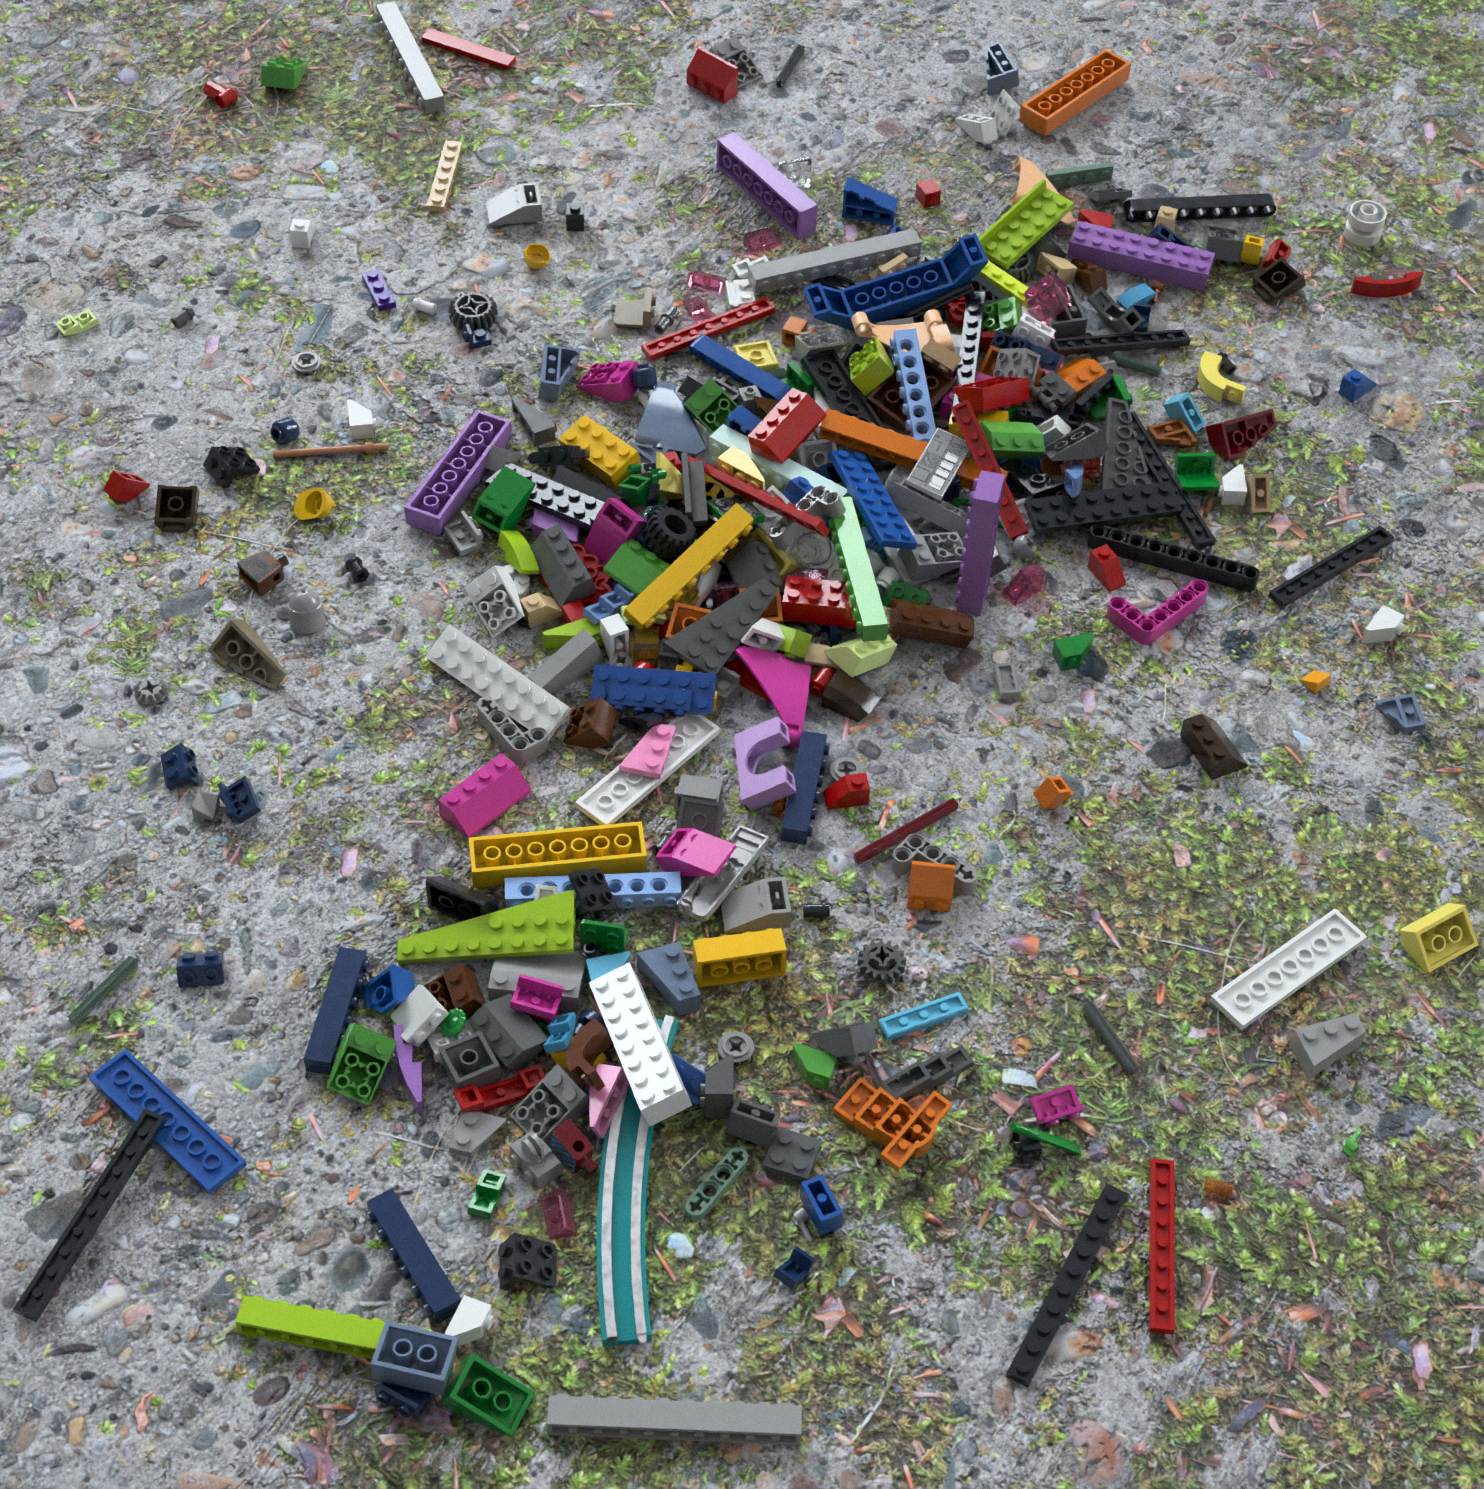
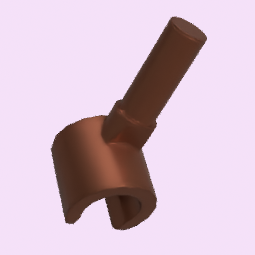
(1158, 288)

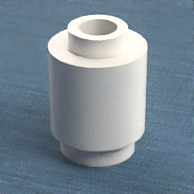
(885, 578)

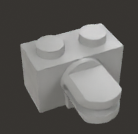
(535, 1160)

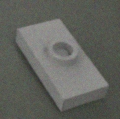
(1006, 680)

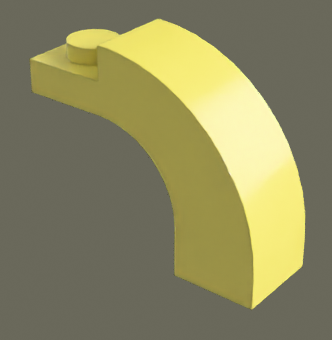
(1214, 384)

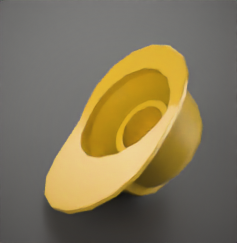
(313, 504)

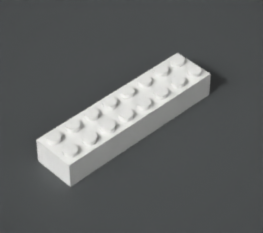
(640, 1045)

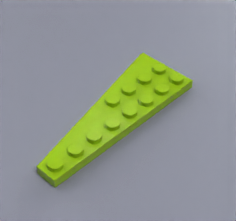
(522, 930)

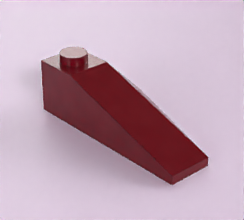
(1239, 434)

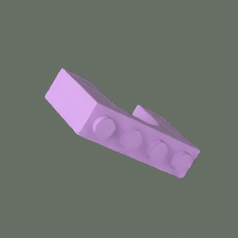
(750, 747)

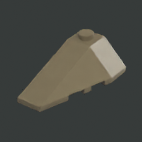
(245, 651)

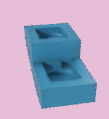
(1137, 294)
(561, 1032)

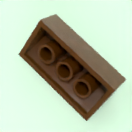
(930, 623)

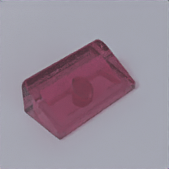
(762, 239)
(706, 281)
(559, 1214)

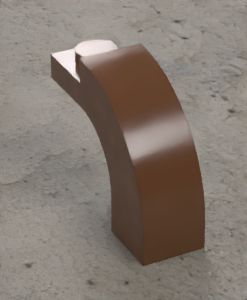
(583, 1052)

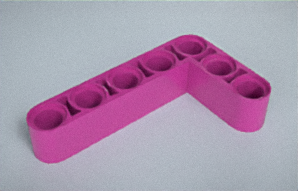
(1150, 627)

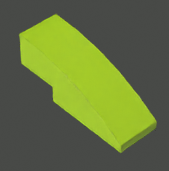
(518, 552)

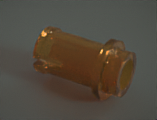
(779, 806)
(1218, 1187)

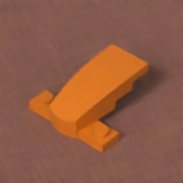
(892, 1121)

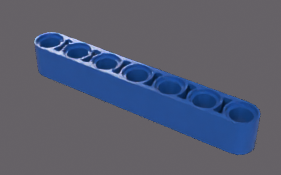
(739, 368)

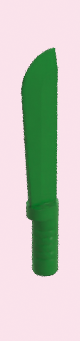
(1034, 1134)

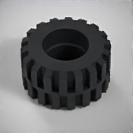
(669, 533)

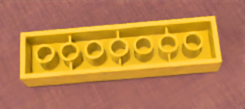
(557, 853)

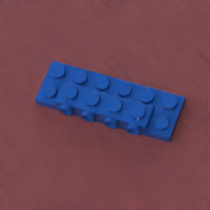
(655, 690)

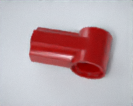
(222, 96)

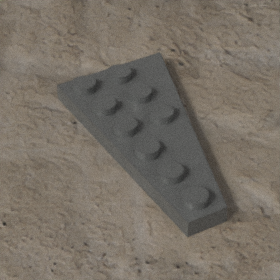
(1124, 461)
(715, 636)

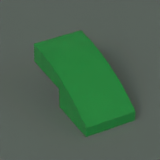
(487, 1194)

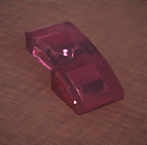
(698, 309)

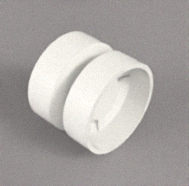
(1365, 223)

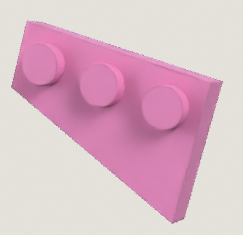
(650, 753)

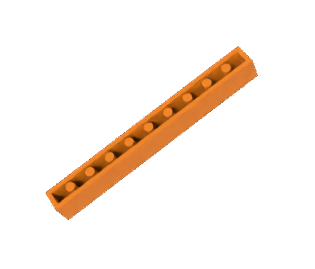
(886, 444)

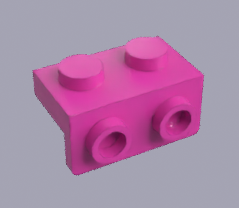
(536, 997)
(1056, 1104)

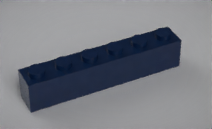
(808, 778)
(336, 1009)
(413, 1256)

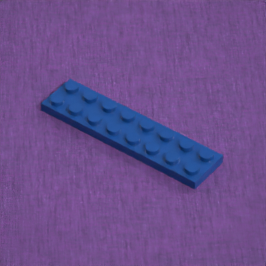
(872, 500)
(183, 1136)

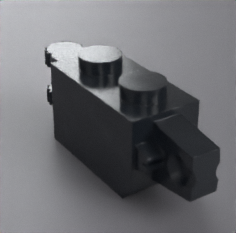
(1039, 414)
(558, 455)

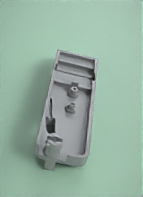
(716, 888)

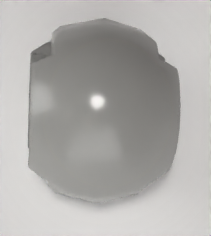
(1024, 546)
(621, 659)

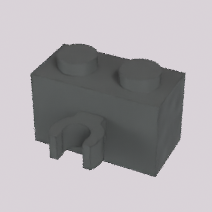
(752, 1122)

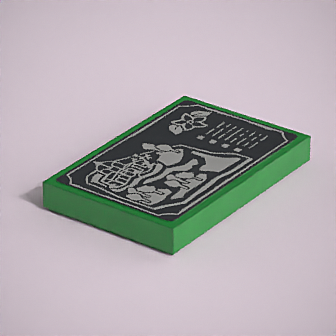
(722, 505)

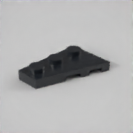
(1029, 481)

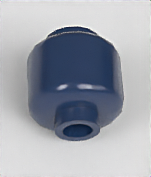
(644, 377)
(285, 430)

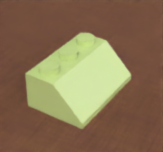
(859, 656)

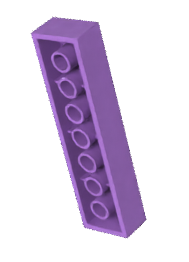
(766, 186)
(1141, 255)
(457, 473)
(979, 542)

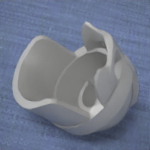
(306, 612)

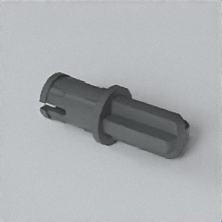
(666, 320)

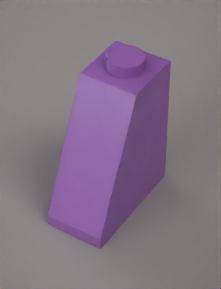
(543, 521)

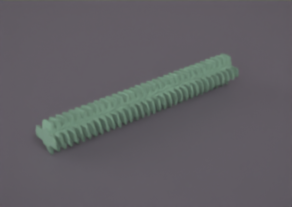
(1131, 363)
(102, 989)

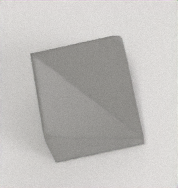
(205, 805)

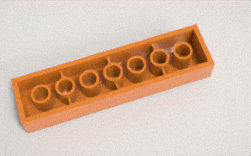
(1074, 92)

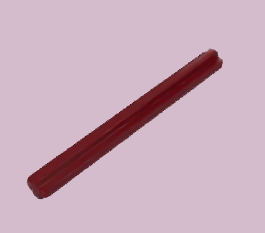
(904, 831)

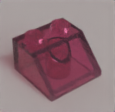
(1048, 297)

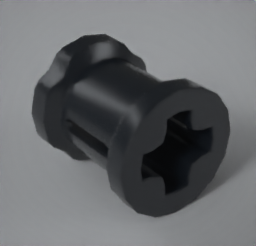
(357, 570)

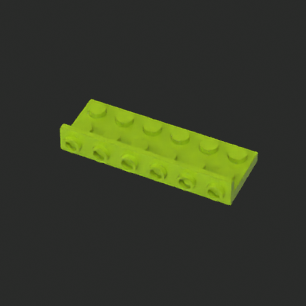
(1024, 224)

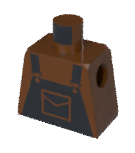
(262, 571)

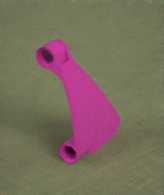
(784, 684)

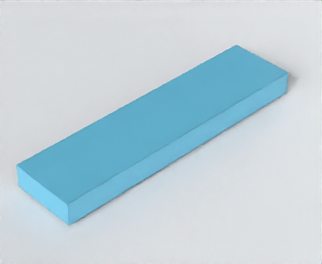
(923, 1016)

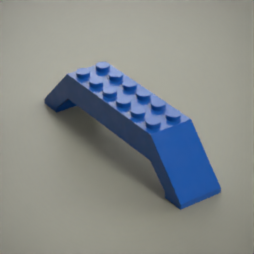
(901, 290)

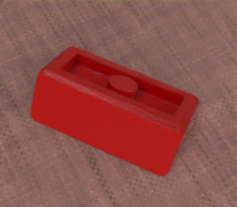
(1276, 250)

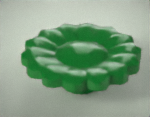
(453, 1023)

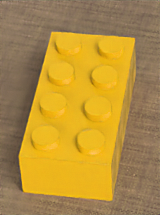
(607, 452)
(739, 957)

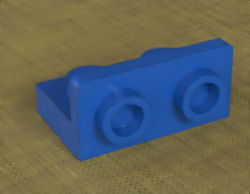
(690, 1077)

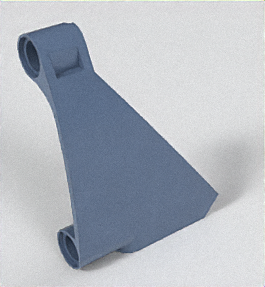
(668, 423)

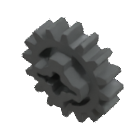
(872, 966)

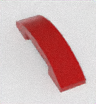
(1388, 287)
(499, 1093)

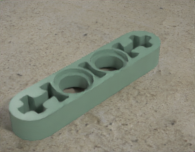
(717, 1184)

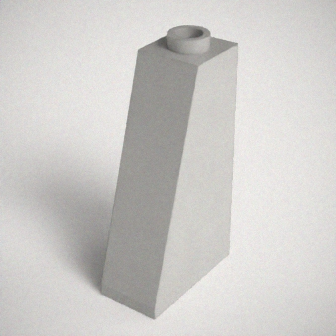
(568, 663)

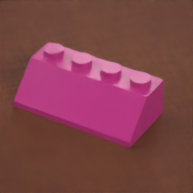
(483, 796)

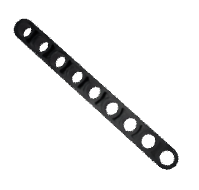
(1201, 207)
(1175, 558)

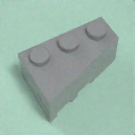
(1326, 1042)

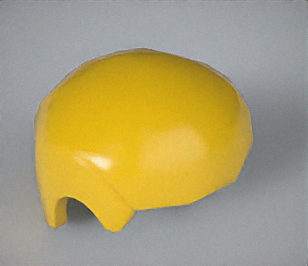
(536, 256)

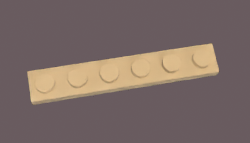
(444, 176)

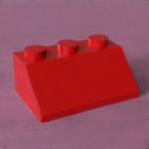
(713, 76)

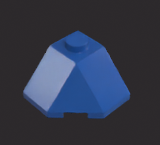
(388, 989)

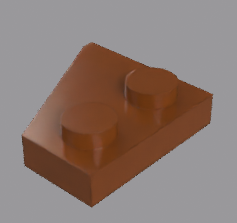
(1172, 433)

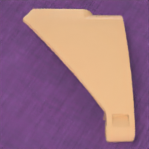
(1030, 176)
(929, 329)

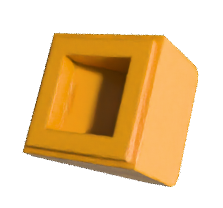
(1316, 680)

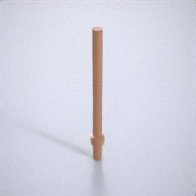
(368, 447)

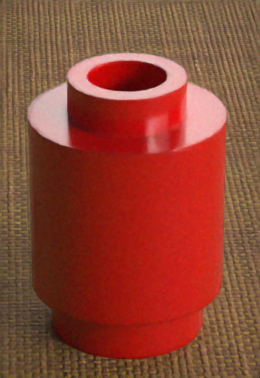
(820, 680)

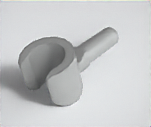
(798, 1219)

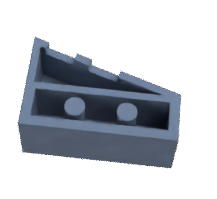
(1000, 69)
(556, 369)
(672, 976)

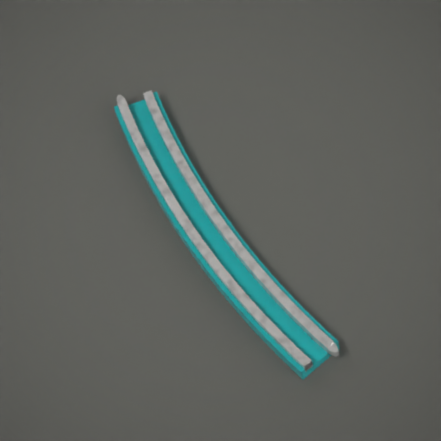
(622, 1219)

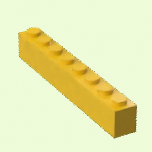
(688, 567)

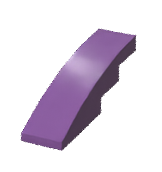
(410, 1072)

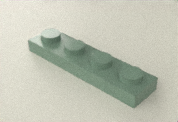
(1080, 174)

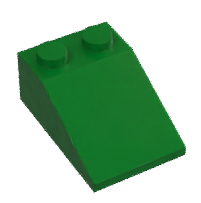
(487, 1396)

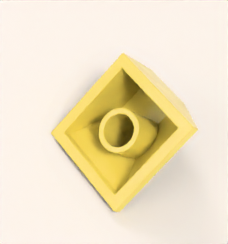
(672, 486)

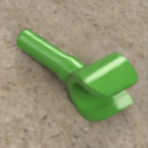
(1350, 1146)

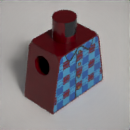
(573, 1148)

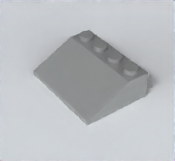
(560, 969)

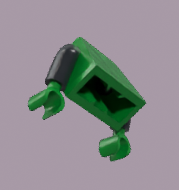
(641, 490)

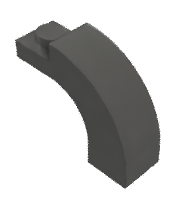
(1112, 314)

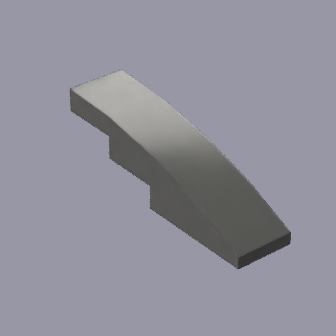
(928, 1074)

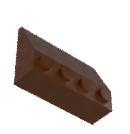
(887, 401)

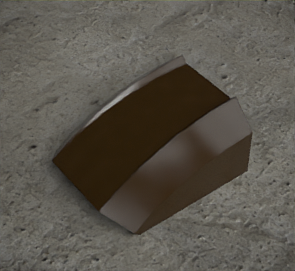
(1278, 281)
(176, 508)
(849, 696)

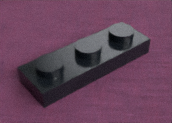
(1094, 395)

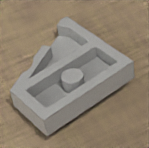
(474, 1131)

